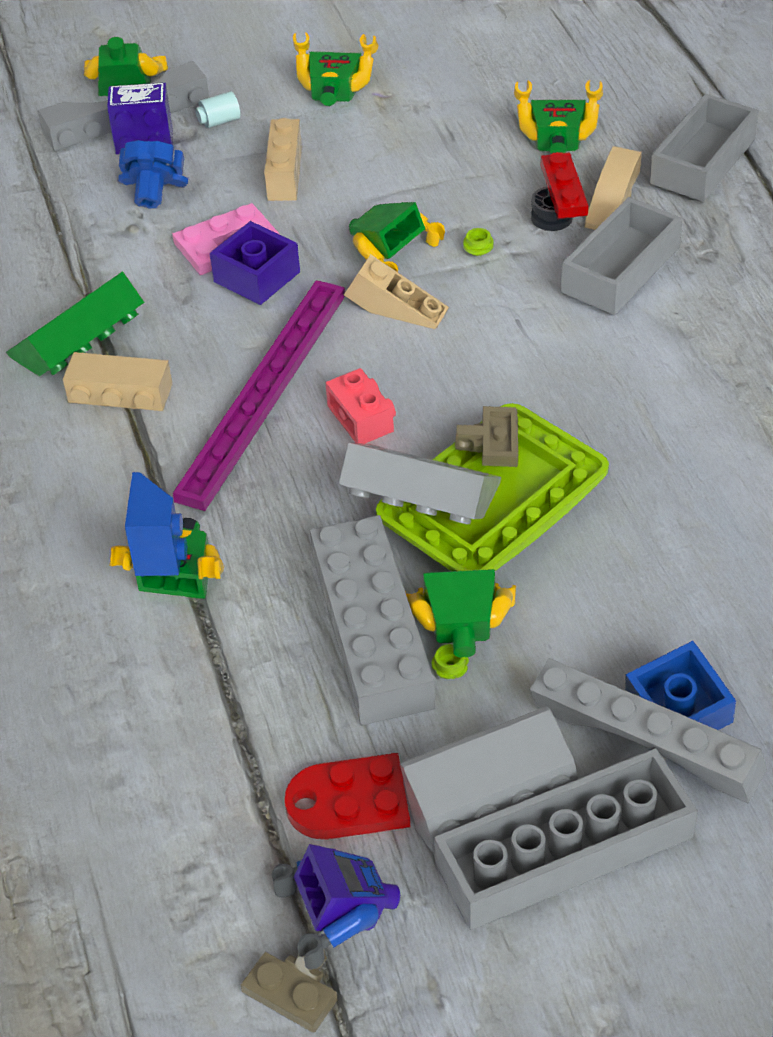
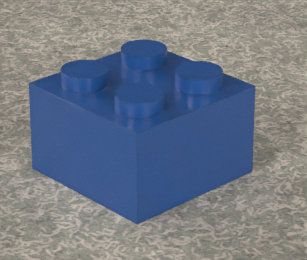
(685, 685)

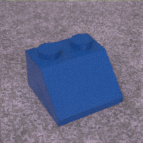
(153, 529)

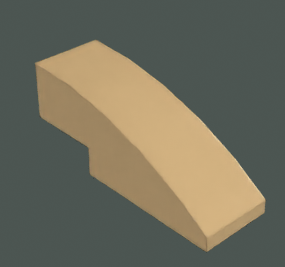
(613, 185)

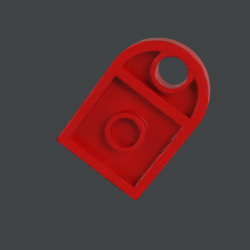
(349, 798)

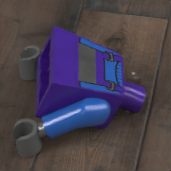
(339, 894)

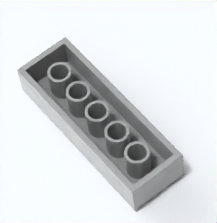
(372, 621)
(564, 838)

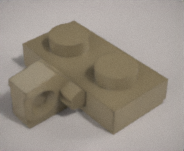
(493, 437)
(290, 989)

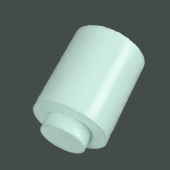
(218, 110)

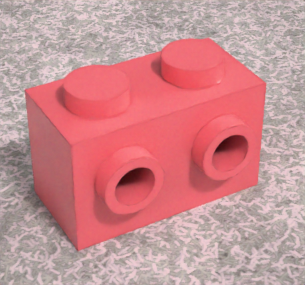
(360, 406)

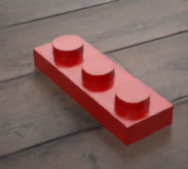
(564, 185)

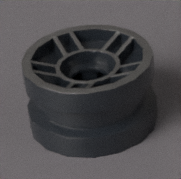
(544, 214)

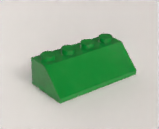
(77, 326)

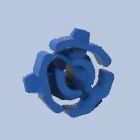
(148, 168)

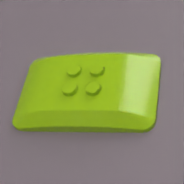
(549, 481)

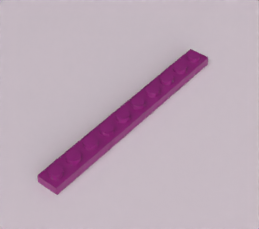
(258, 397)

